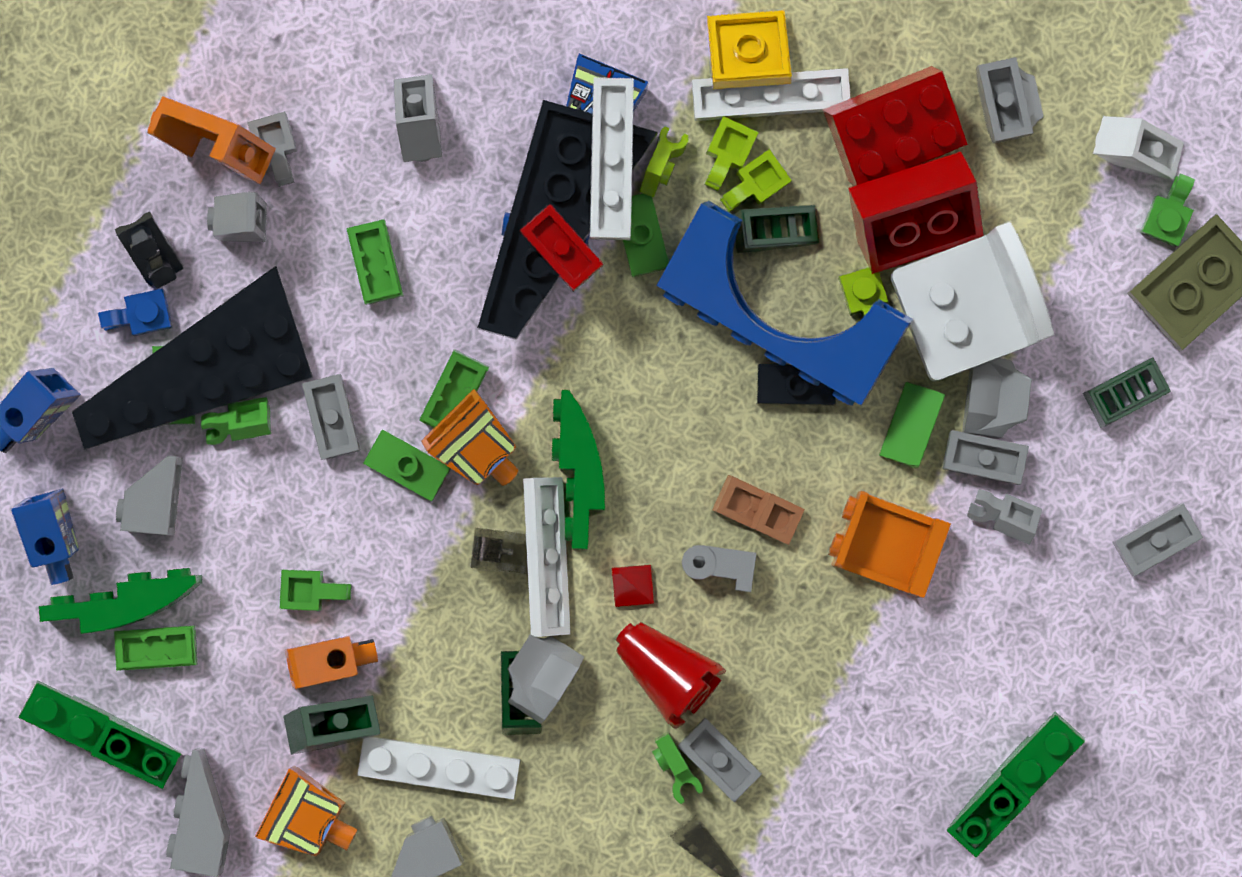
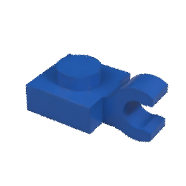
(143, 313)

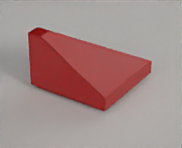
(632, 585)

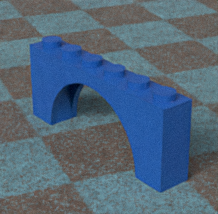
(705, 279)

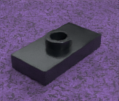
(784, 386)

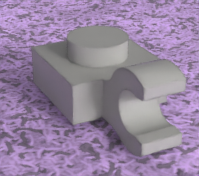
(277, 132)
(1010, 515)

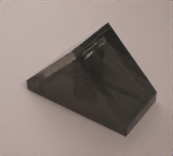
(499, 551)

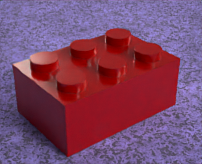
(895, 126)
(916, 212)

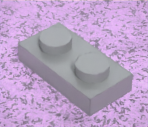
(331, 416)
(985, 457)
(1157, 539)
(719, 759)

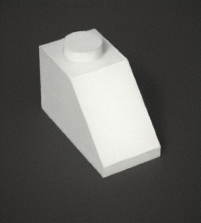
(1138, 146)

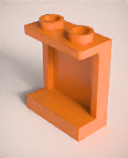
(234, 146)
(889, 544)

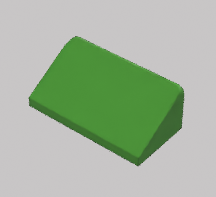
(912, 425)

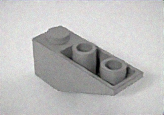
(202, 825)

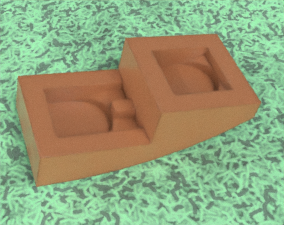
(758, 509)

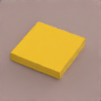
(749, 49)

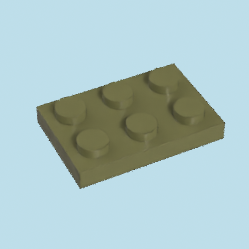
(1193, 283)

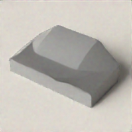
(1008, 100)
(995, 398)
(542, 675)

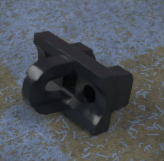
(141, 242)

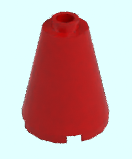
(668, 671)

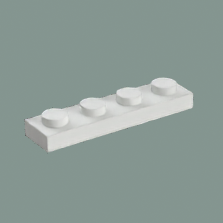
(806, 94)
(612, 158)
(546, 556)
(439, 767)

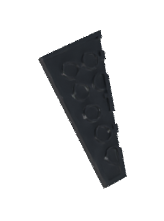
(554, 174)
(220, 360)

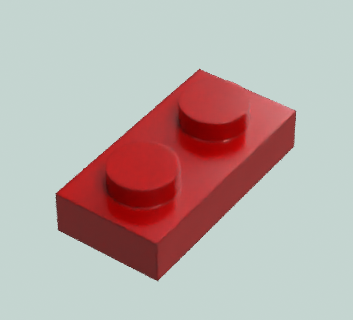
(561, 247)

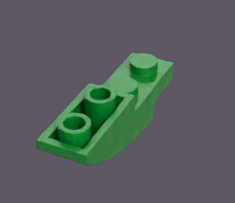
(578, 452)
(136, 601)
(100, 734)
(1015, 783)

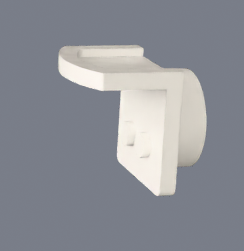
(973, 303)

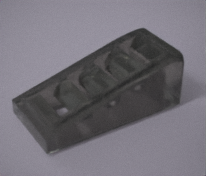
(700, 843)

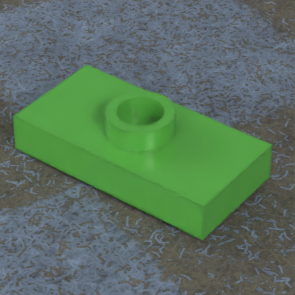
(646, 246)
(375, 262)
(455, 383)
(407, 465)
(155, 648)

